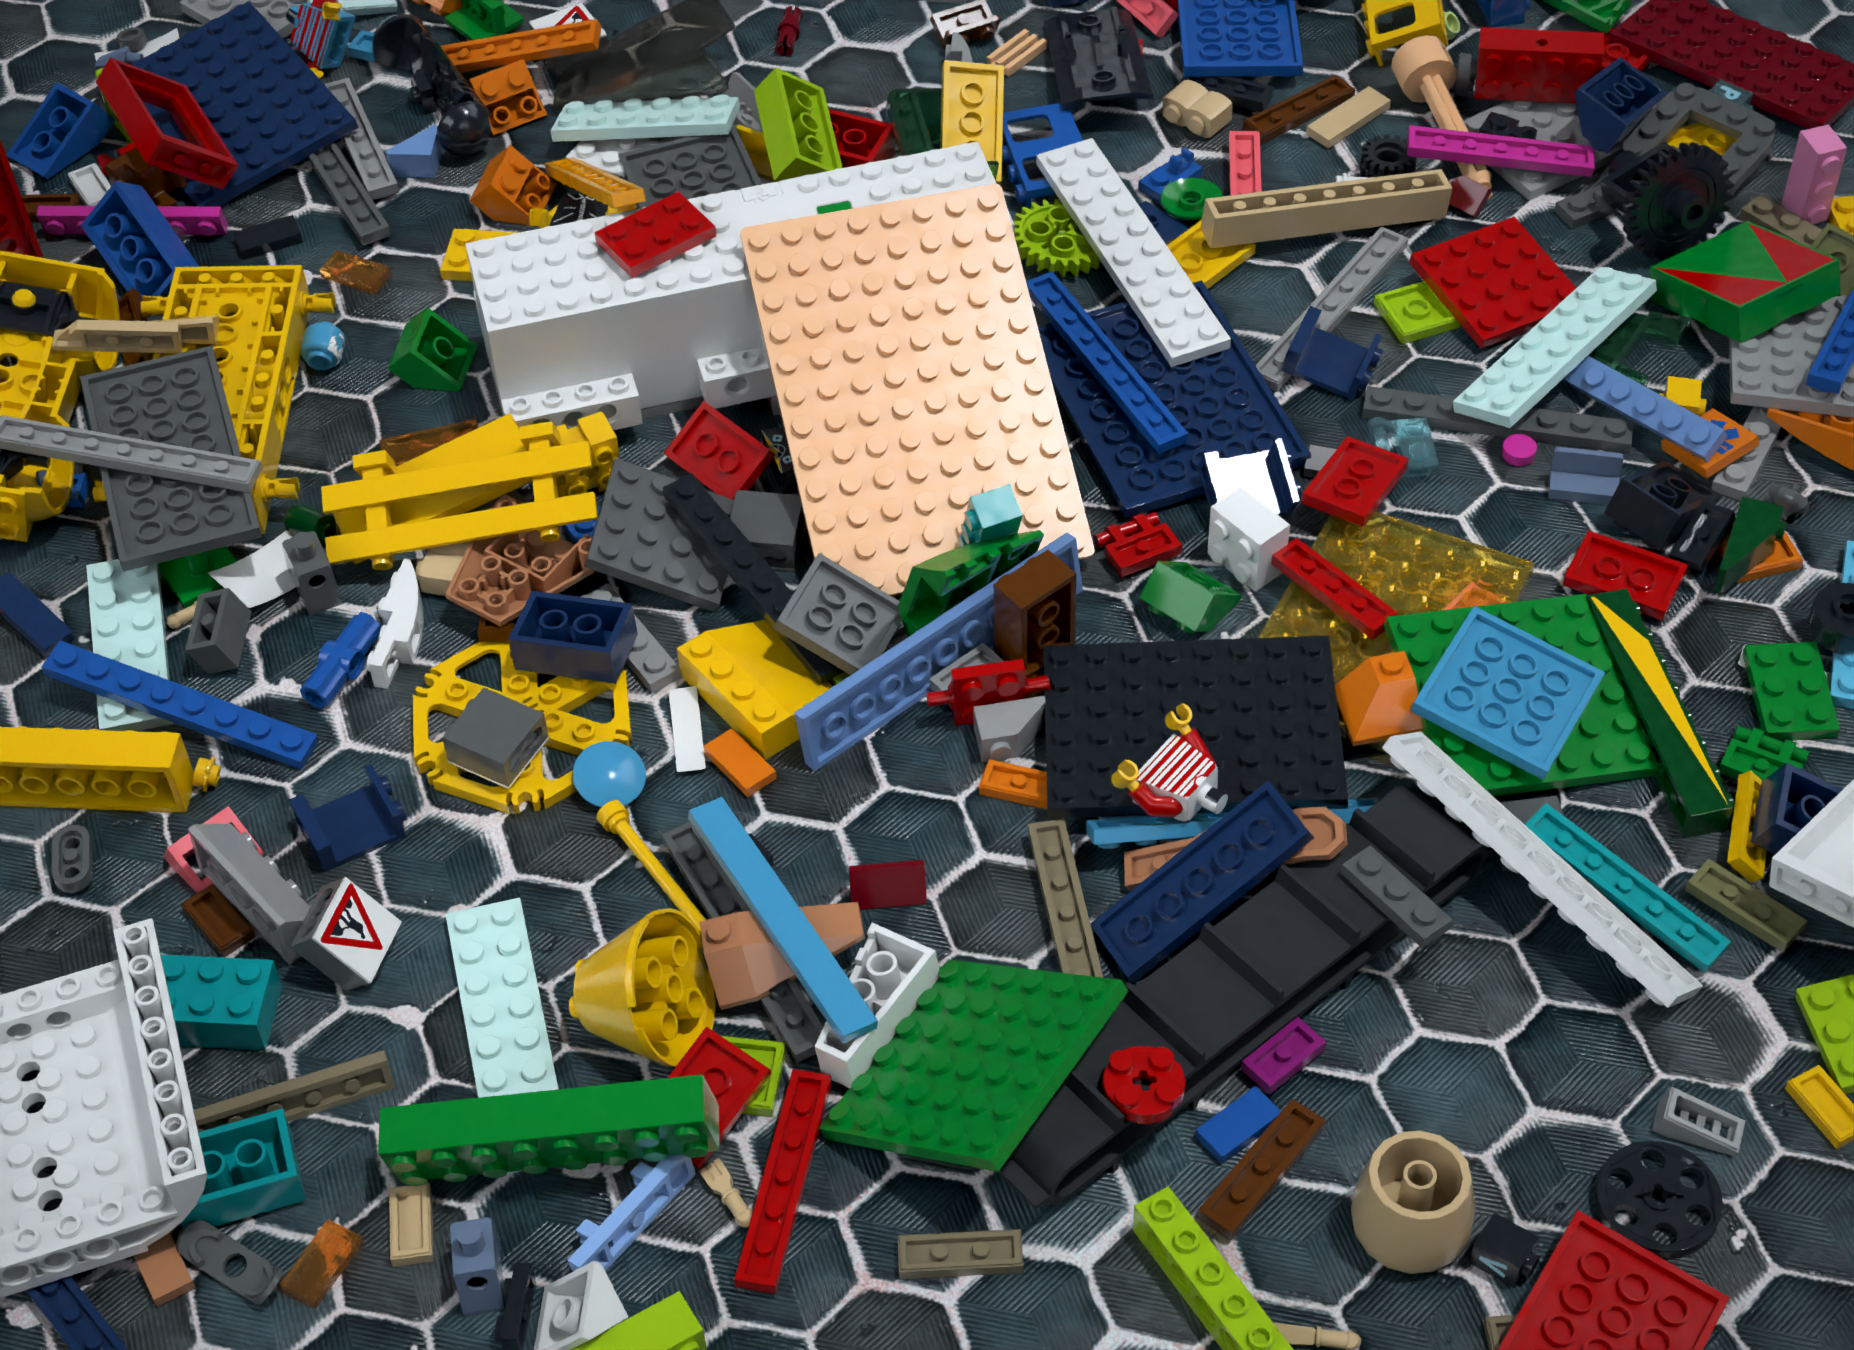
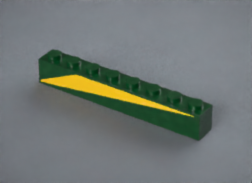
(1684, 768)

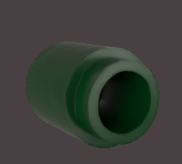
(307, 519)

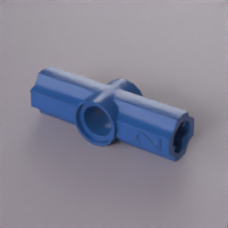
(341, 660)

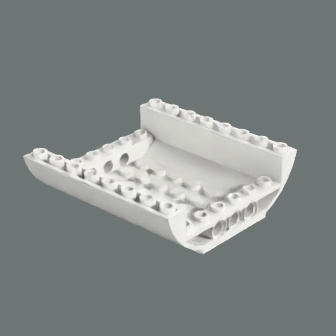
(110, 1122)

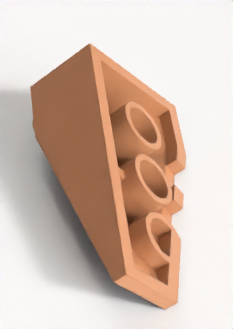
(748, 963)

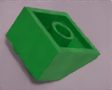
(432, 353)
(1187, 596)

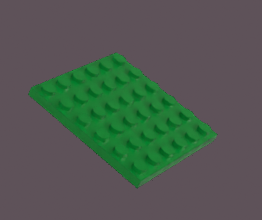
(1605, 741)
(974, 1063)

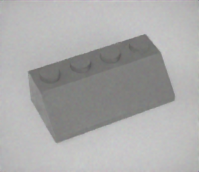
(251, 884)

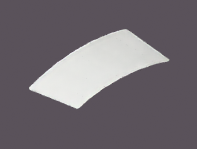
(258, 576)

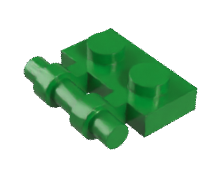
(1760, 754)

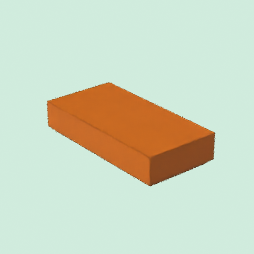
(739, 762)

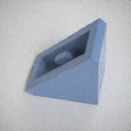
(416, 156)

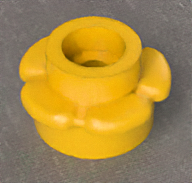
(206, 773)

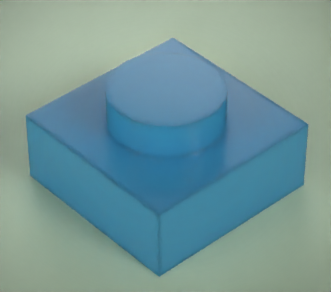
(362, 47)

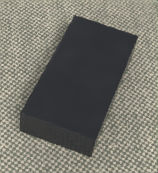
(268, 237)

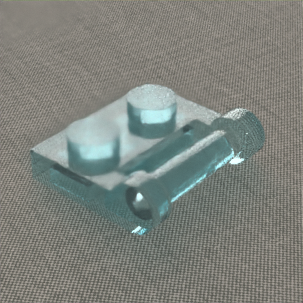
(1412, 441)

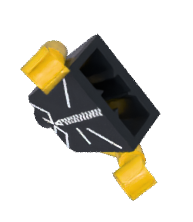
(570, 209)

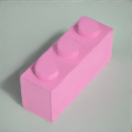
(1814, 174)

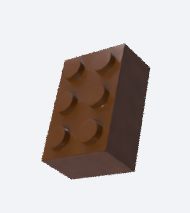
(1034, 609)

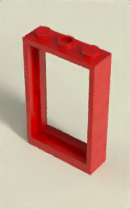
(201, 159)

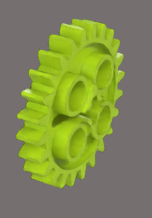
(1053, 240)

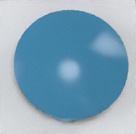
(609, 773)

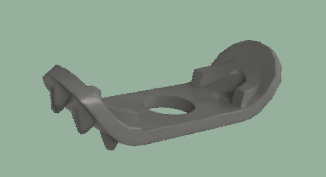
(211, 1250)

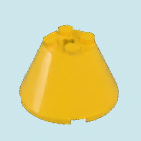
(648, 988)

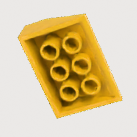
(750, 682)

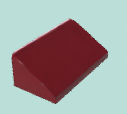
(888, 884)

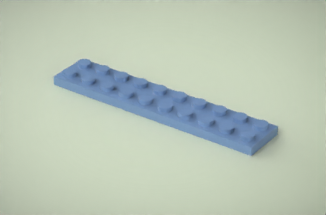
(903, 672)

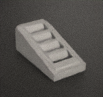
(1681, 1129)

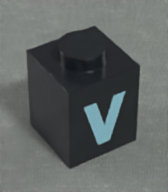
(1505, 1251)

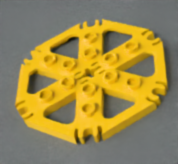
(553, 698)

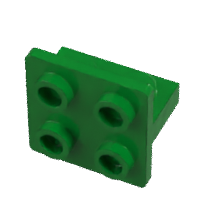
(483, 19)

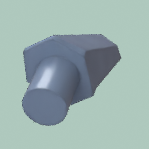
(123, 54)

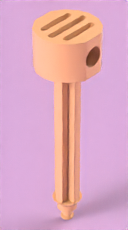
(1426, 76)

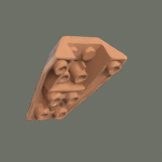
(504, 570)

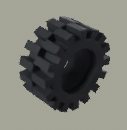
(1380, 150)

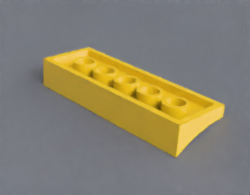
(487, 441)

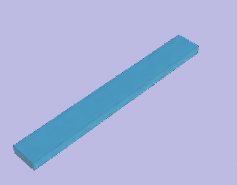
(783, 920)

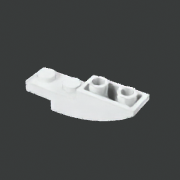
(402, 626)

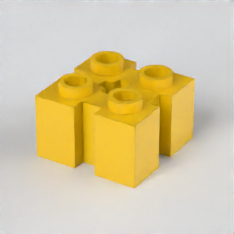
(604, 450)

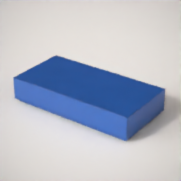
(1237, 1125)

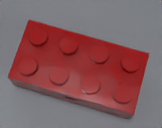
(1536, 64)

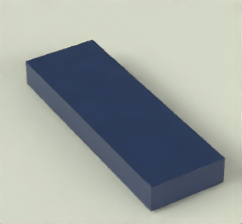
(31, 616)

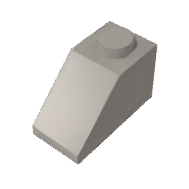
(1007, 727)

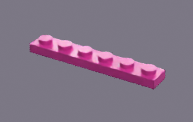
(1500, 151)
(182, 219)

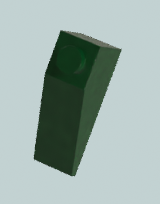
(1750, 540)

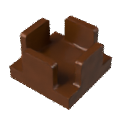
(156, 181)

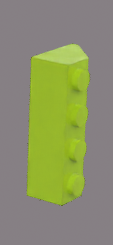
(796, 126)

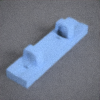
(652, 1194)

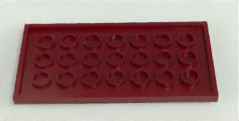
(1717, 44)

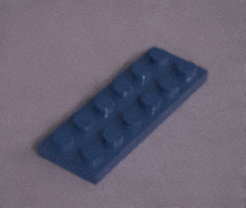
(1201, 881)

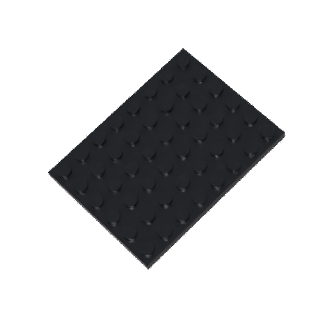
(1254, 701)

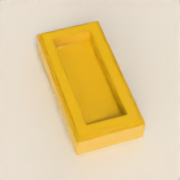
(1824, 1105)

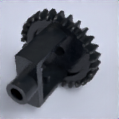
(1668, 196)

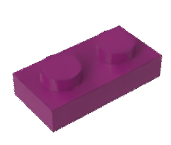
(1283, 1055)

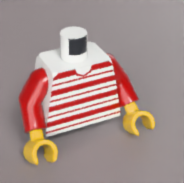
(1177, 777)

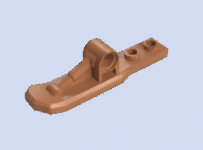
(1324, 825)

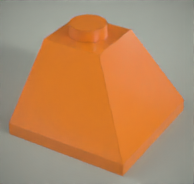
(1378, 699)

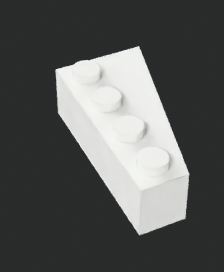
(890, 979)

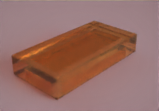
(355, 272)
(321, 1263)

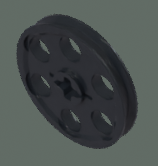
(1667, 1184)

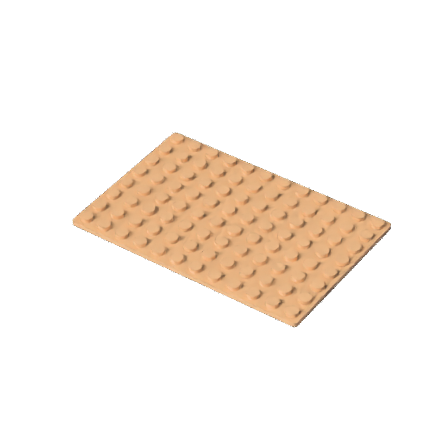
(910, 378)

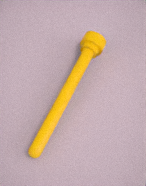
(615, 819)

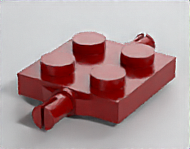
(984, 686)

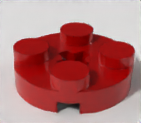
(1144, 1063)

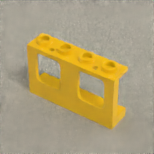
(1428, 21)

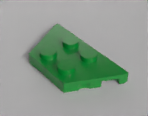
(1595, 13)

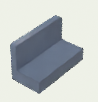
(1584, 475)

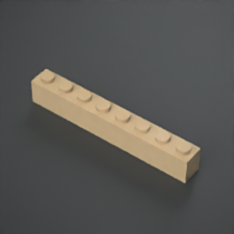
(1325, 208)

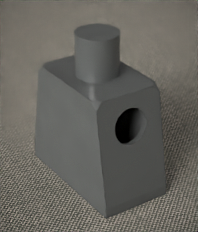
(304, 560)

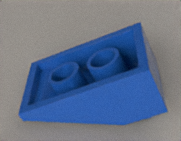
(60, 132)

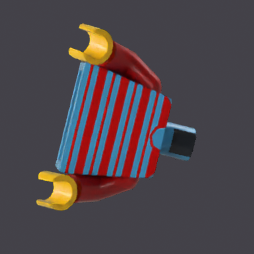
(320, 33)

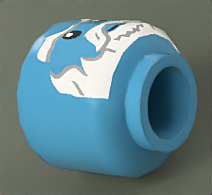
(322, 345)

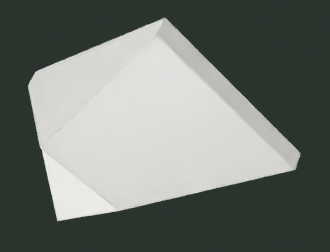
(577, 1309)

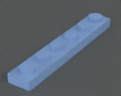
(1646, 408)

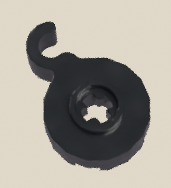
(1833, 617)

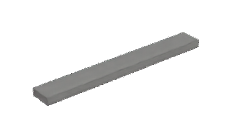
(1337, 298)
(129, 454)

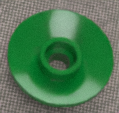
(1187, 197)

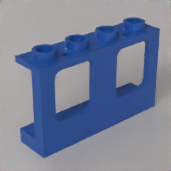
(1016, 153)

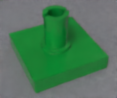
(189, 574)

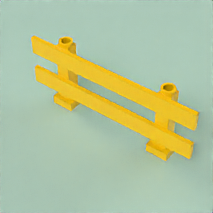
(382, 486)

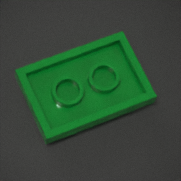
(1791, 691)

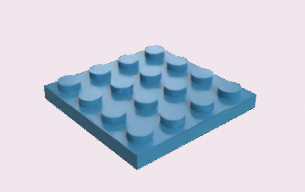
(1508, 692)

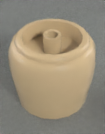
(1414, 1203)

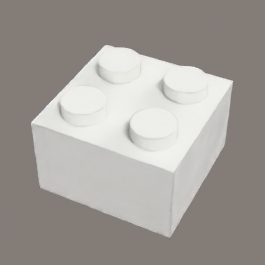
(1246, 537)

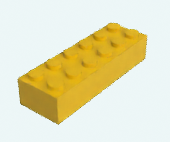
(94, 769)

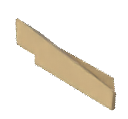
(136, 336)

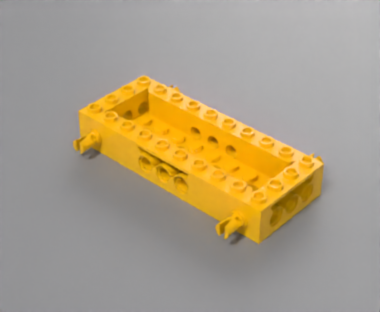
(261, 337)

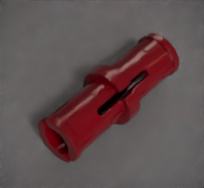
(788, 31)

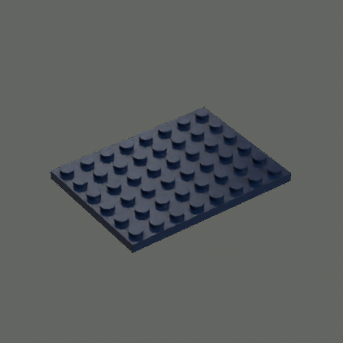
(254, 95)
(1214, 398)

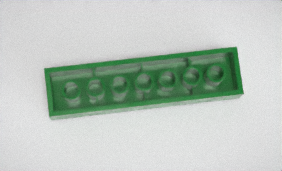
(549, 1130)

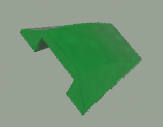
(959, 573)

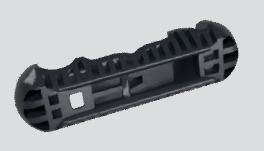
(408, 45)

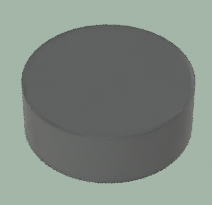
(132, 37)

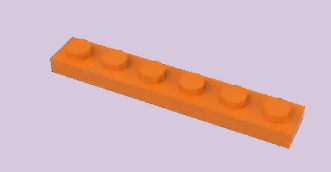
(525, 45)

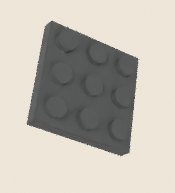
(839, 616)

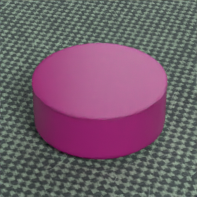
(1519, 450)

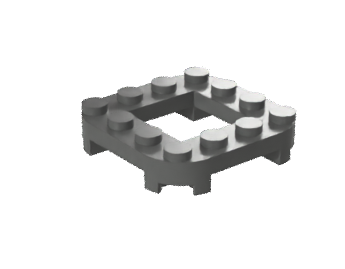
(1688, 103)

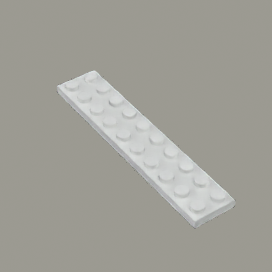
(1133, 253)
(1546, 871)

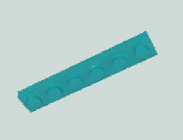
(1630, 890)

